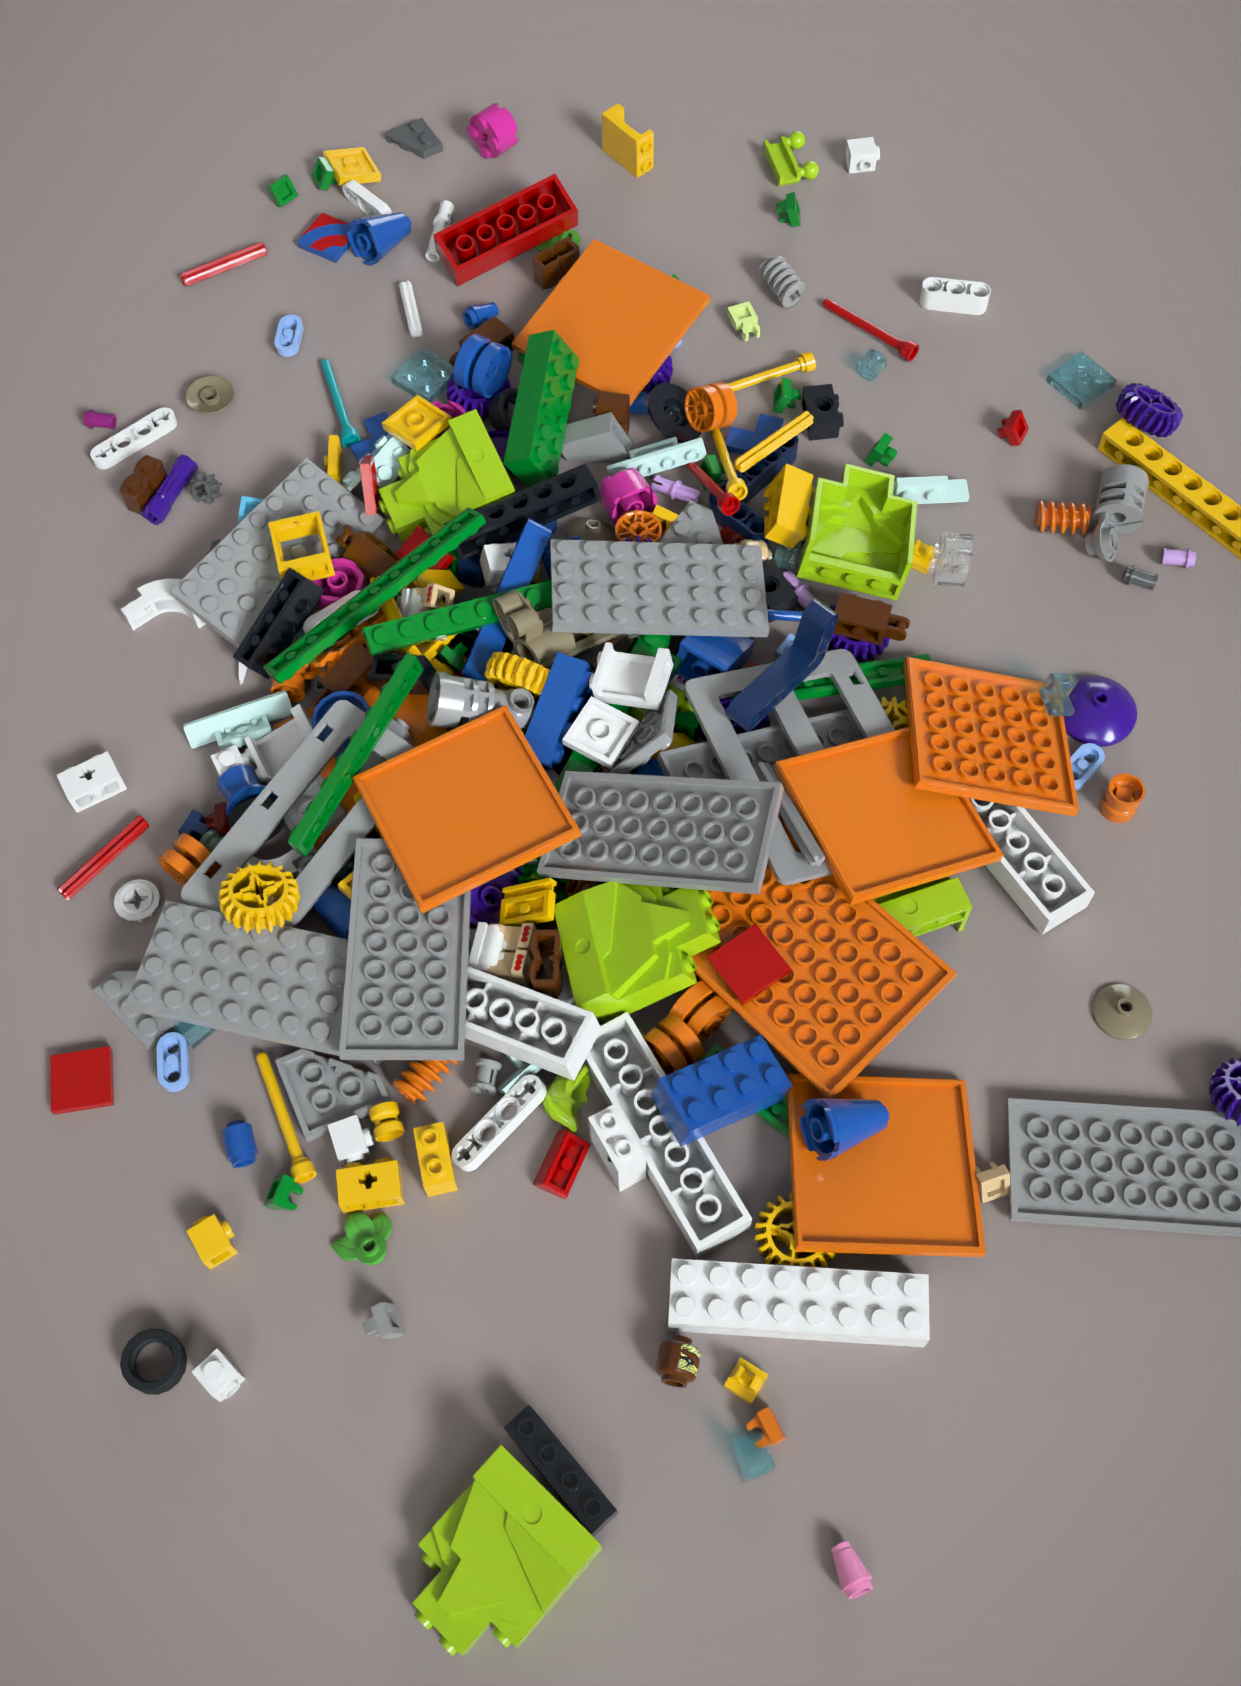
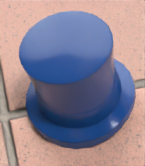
(240, 785)

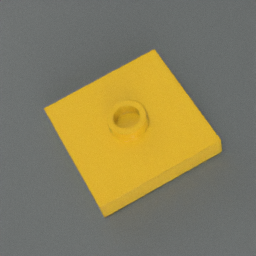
(352, 164)
(417, 423)

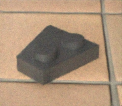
(416, 138)

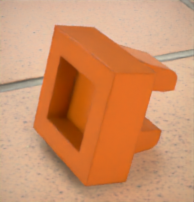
(770, 1426)

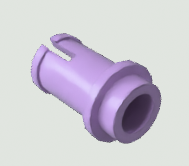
(1178, 557)

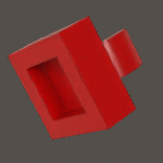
(1014, 428)

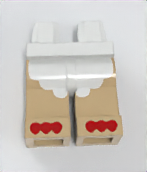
(424, 599)
(502, 951)

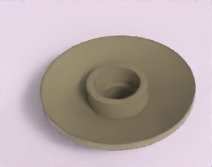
(210, 395)
(591, 530)
(1114, 1020)

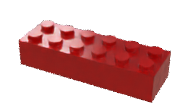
(506, 229)

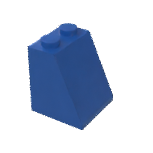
(712, 655)

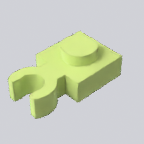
(744, 317)

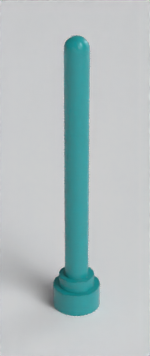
(348, 434)

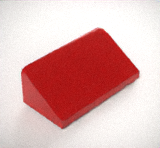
(561, 1164)

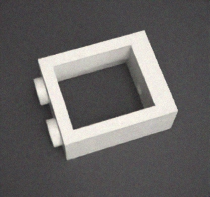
(615, 1140)

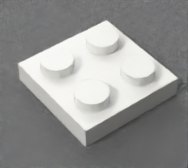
(600, 732)

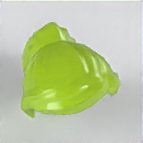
(565, 1098)

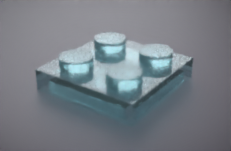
(423, 375)
(1081, 380)

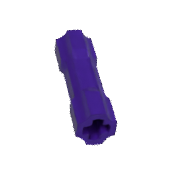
(178, 476)

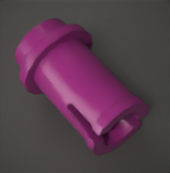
(101, 420)

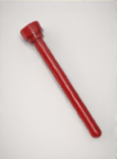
(906, 349)
(726, 501)

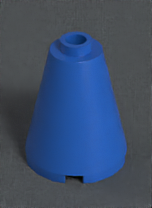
(377, 235)
(334, 910)
(840, 1124)

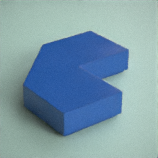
(375, 429)
(742, 440)

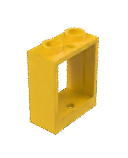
(313, 566)

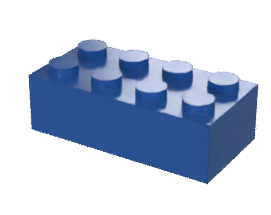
(557, 709)
(720, 1090)

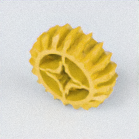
(516, 672)
(246, 909)
(782, 1233)

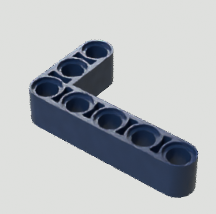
(746, 520)
(787, 670)

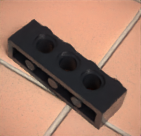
(278, 621)
(561, 1470)

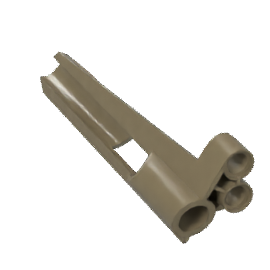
(533, 632)

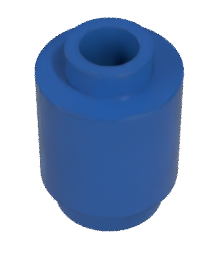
(239, 1143)

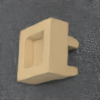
(993, 1182)

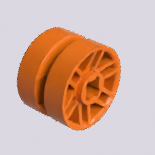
(710, 406)
(638, 524)
(186, 859)
(701, 1010)
(674, 1044)

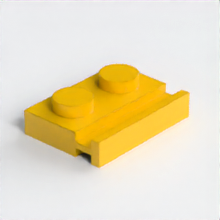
(528, 903)

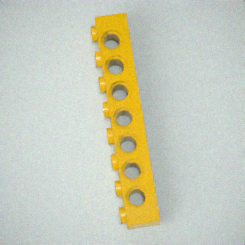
(1176, 483)

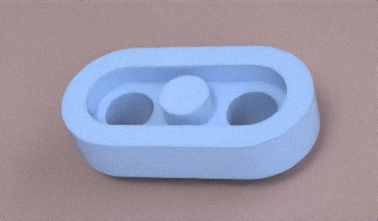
(289, 335)
(1083, 770)
(173, 1064)

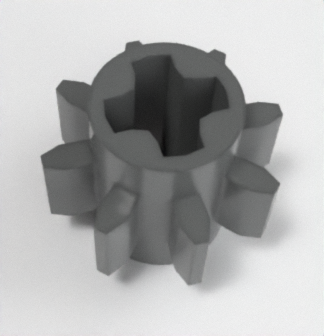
(205, 488)

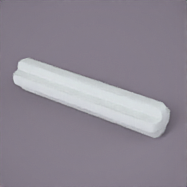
(410, 309)

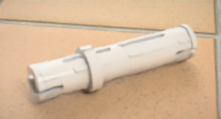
(440, 222)

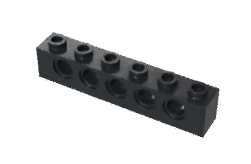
(540, 502)

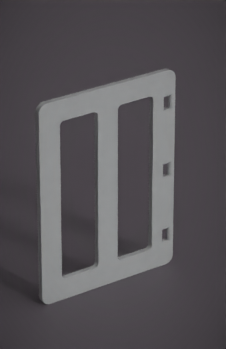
(704, 695)
(289, 785)

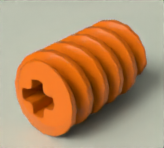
(1061, 517)
(420, 1078)

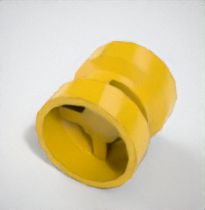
(386, 1121)

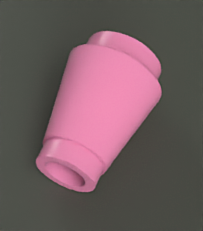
(851, 1571)

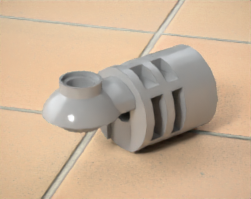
(1117, 508)
(461, 699)

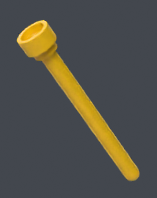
(805, 363)
(735, 485)
(301, 1167)

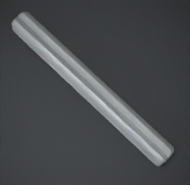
(793, 819)

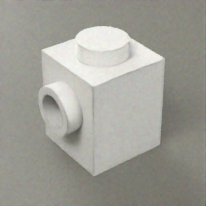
(861, 155)
(229, 758)
(350, 1140)
(219, 1375)

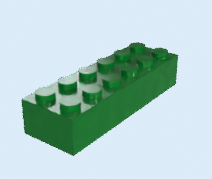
(541, 409)

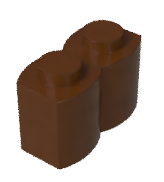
(554, 263)
(617, 404)
(143, 483)
(547, 962)

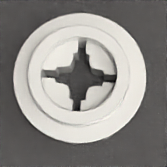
(127, 895)

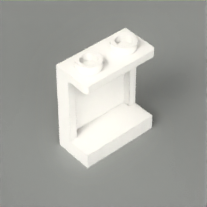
(631, 678)
(277, 747)

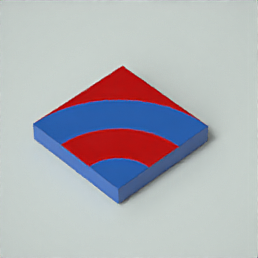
(326, 238)

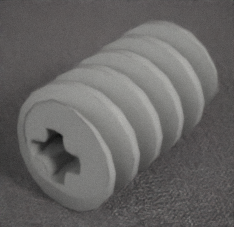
(782, 280)

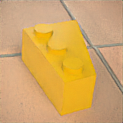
(788, 506)

